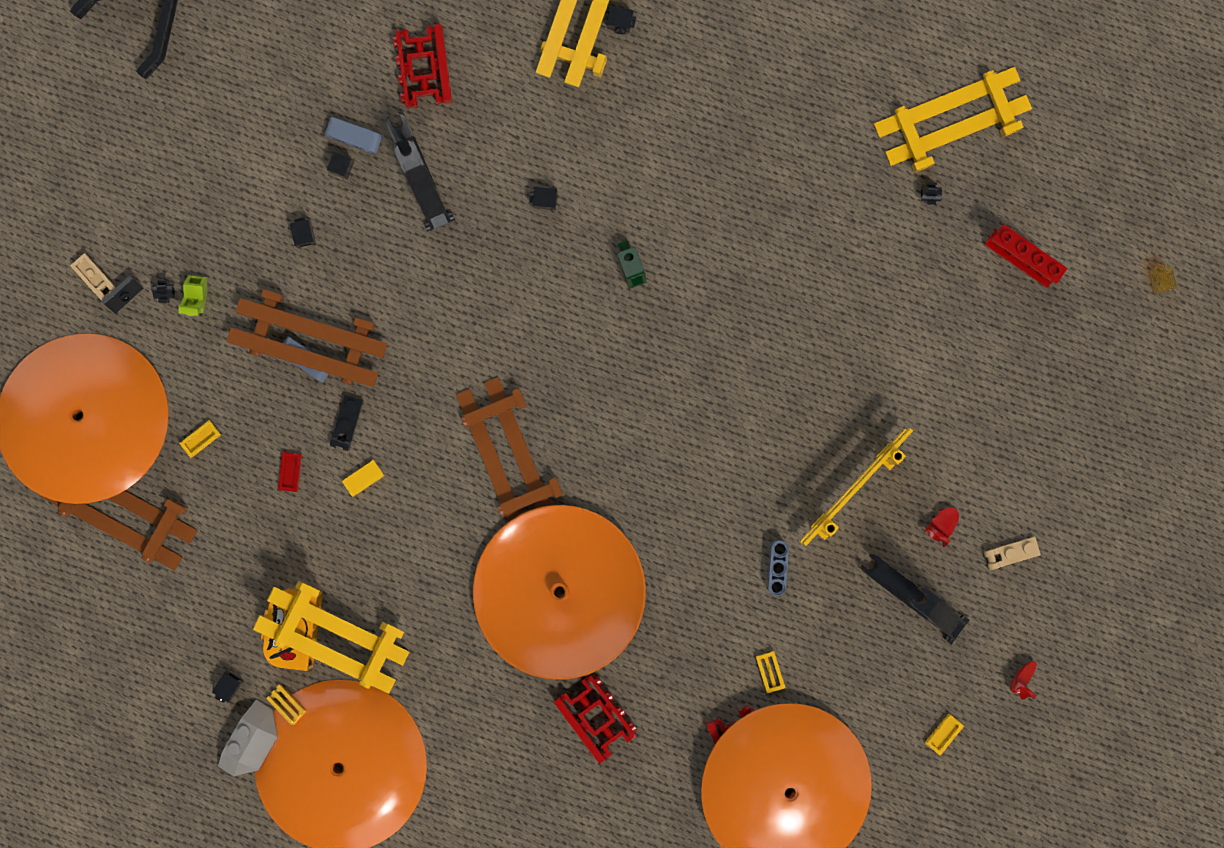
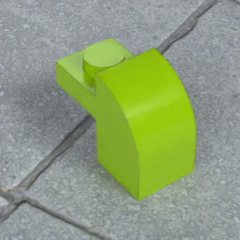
(194, 296)

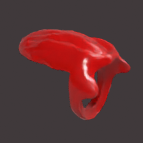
(943, 525)
(1021, 679)

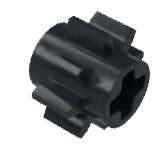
(931, 194)
(163, 291)

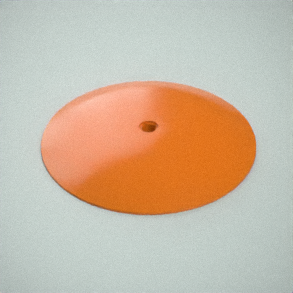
(119, 428)
(519, 582)
(779, 751)
(380, 760)

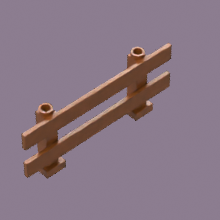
(268, 314)
(503, 407)
(150, 548)

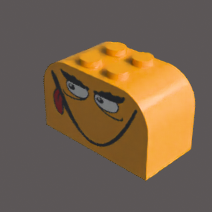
(289, 657)

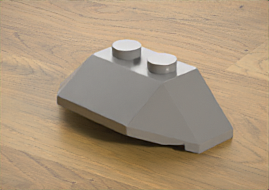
(250, 741)

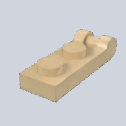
(92, 276)
(1012, 553)

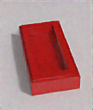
(290, 472)

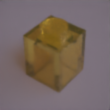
(1162, 278)

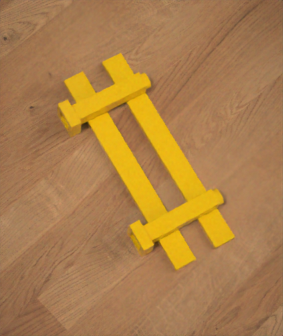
(581, 57)
(916, 147)
(886, 458)
(299, 607)

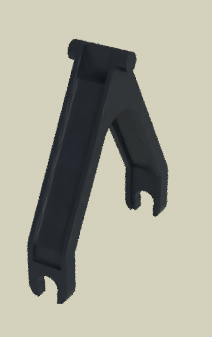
(162, 37)
(418, 174)
(917, 598)

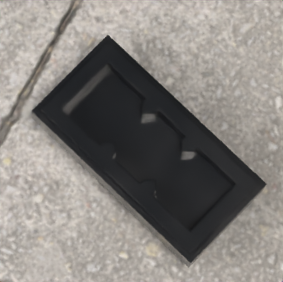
(122, 294)

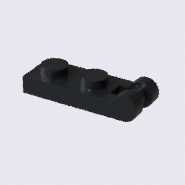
(346, 422)

